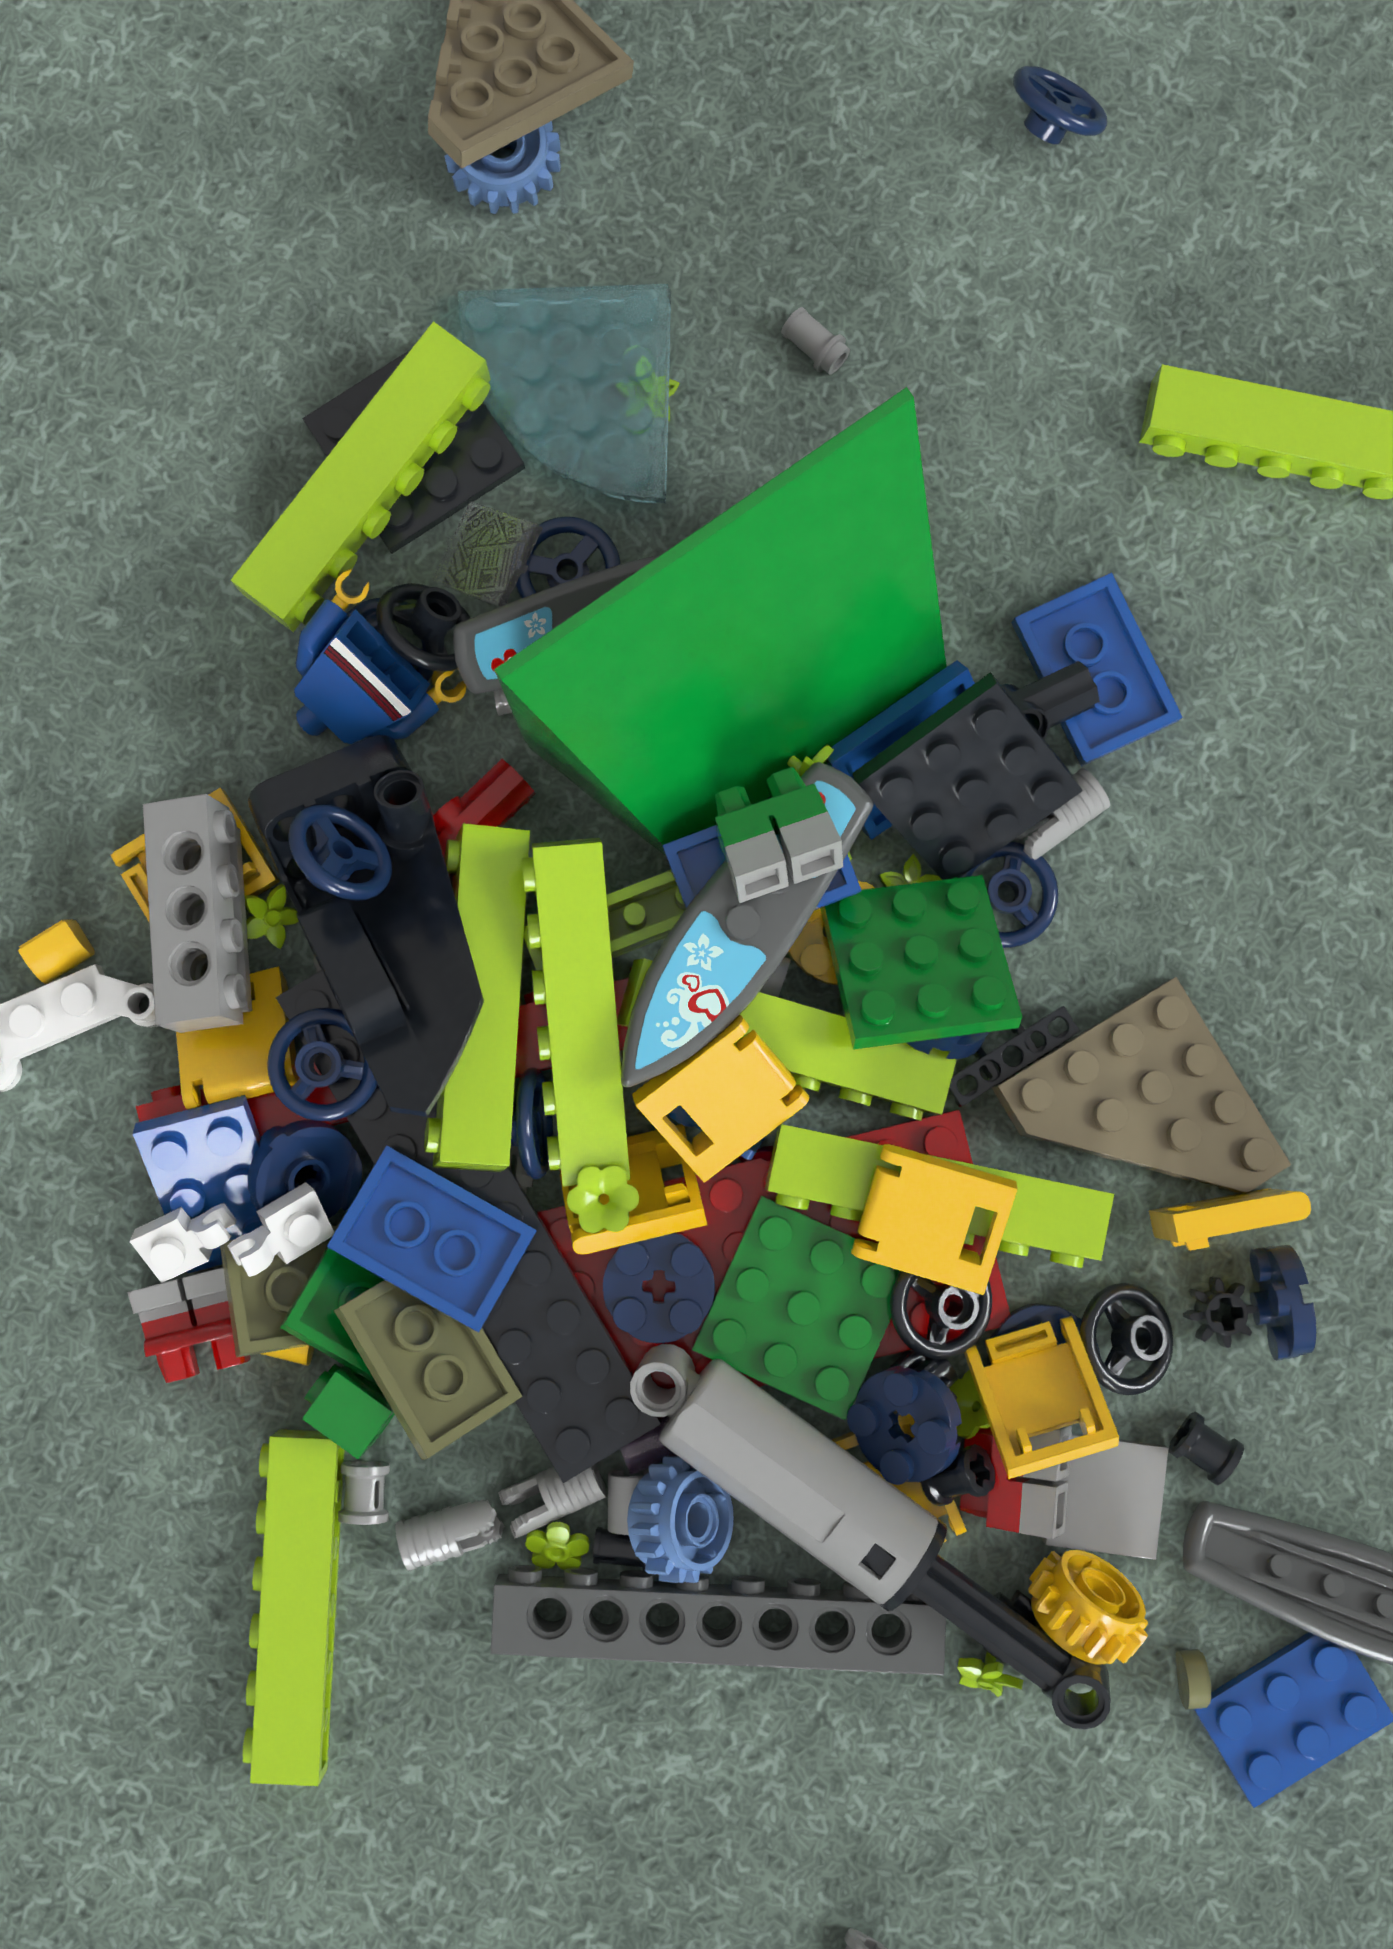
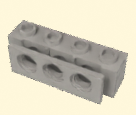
(196, 914)

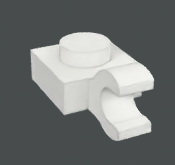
(288, 1229)
(180, 1243)

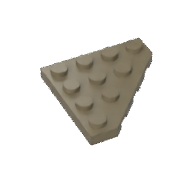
(515, 70)
(1148, 1094)

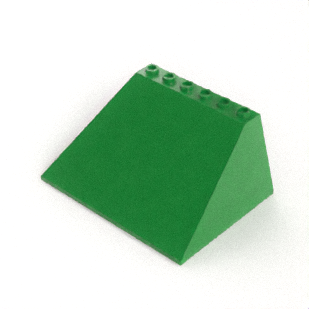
(745, 638)

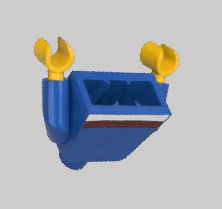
(358, 680)

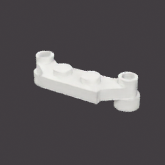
(63, 1011)

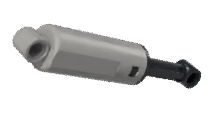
(846, 1516)

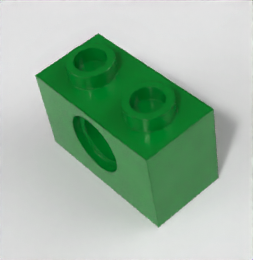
(348, 1409)

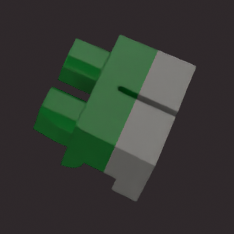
(750, 832)

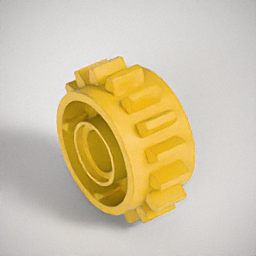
(1088, 1607)

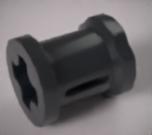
(1206, 1448)
(961, 1477)

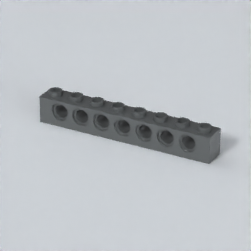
(521, 1631)

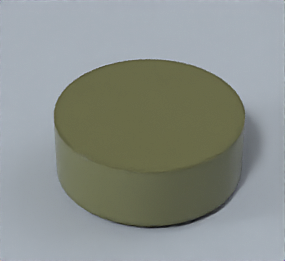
(1193, 1679)

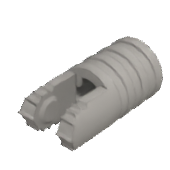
(1068, 817)
(558, 1497)
(447, 1533)

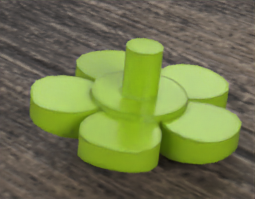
(557, 1546)

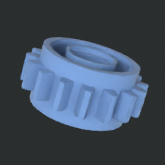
(512, 178)
(679, 1521)

